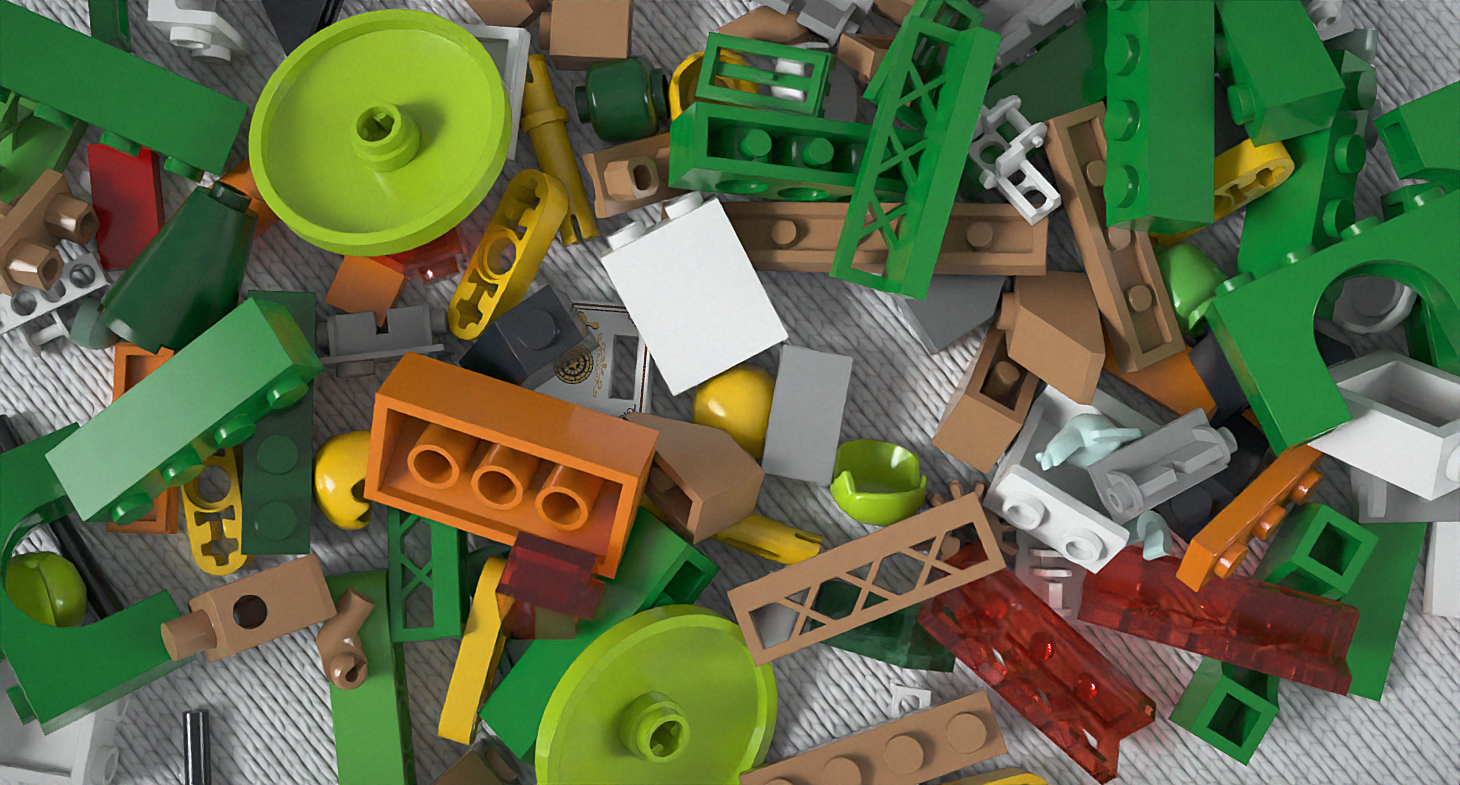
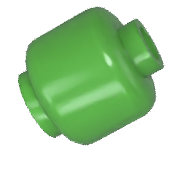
(1189, 283)

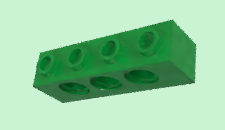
(776, 155)

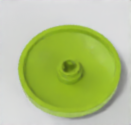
(380, 132)
(659, 705)

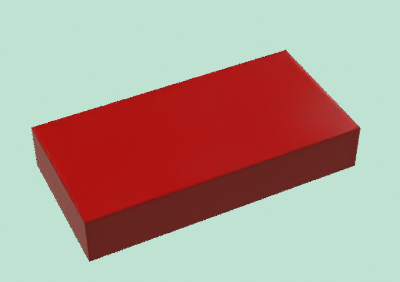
(126, 202)

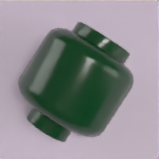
(623, 99)

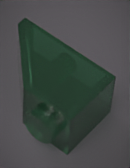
(889, 639)

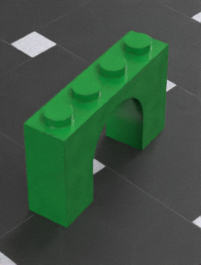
(1269, 320)
(68, 669)

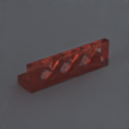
(1226, 620)
(1042, 655)

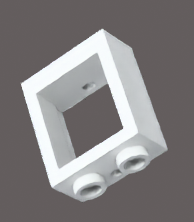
(1401, 422)

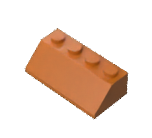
(506, 460)

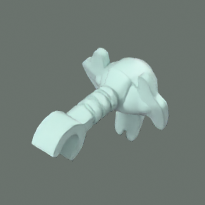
(1089, 439)

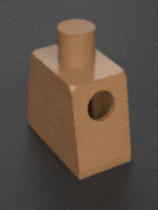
(266, 606)

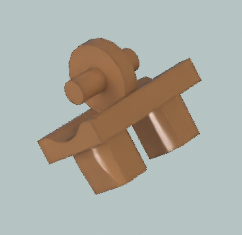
(631, 175)
(35, 226)

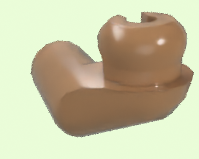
(768, 25)
(340, 641)

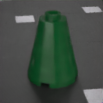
(185, 273)

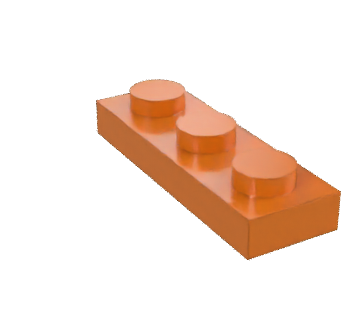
(1253, 513)

